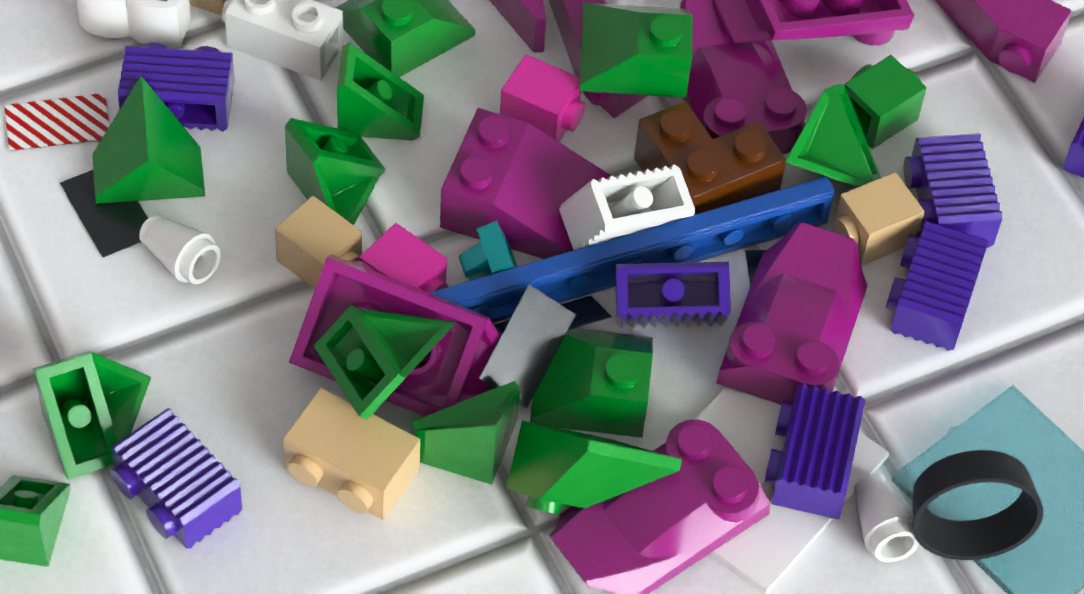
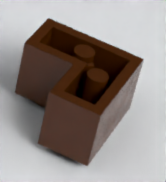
(716, 169)

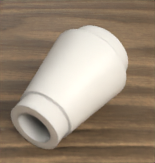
(181, 249)
(884, 519)

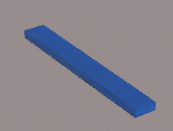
(678, 241)

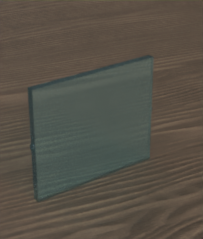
(1013, 425)

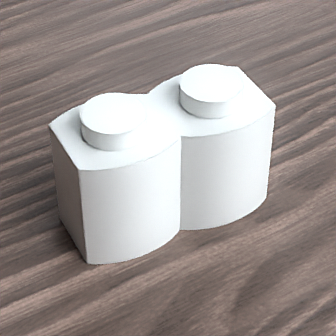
(140, 19)

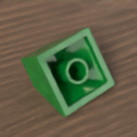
(404, 31)
(635, 50)
(596, 384)
(579, 468)

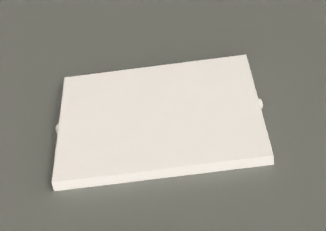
(779, 539)

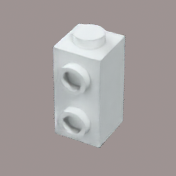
(286, 33)

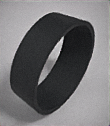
(982, 536)

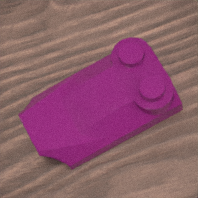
(770, 20)
(739, 82)
(796, 316)
(443, 376)
(668, 524)

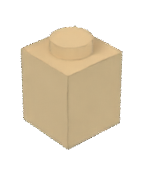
(878, 217)
(313, 235)

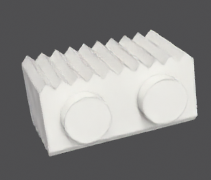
(625, 205)

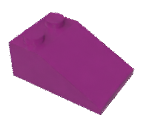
(514, 177)

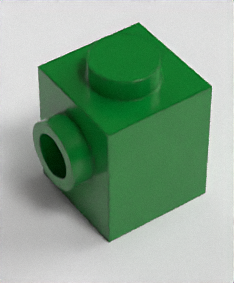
(885, 99)

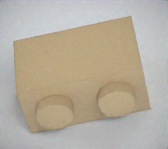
(349, 456)

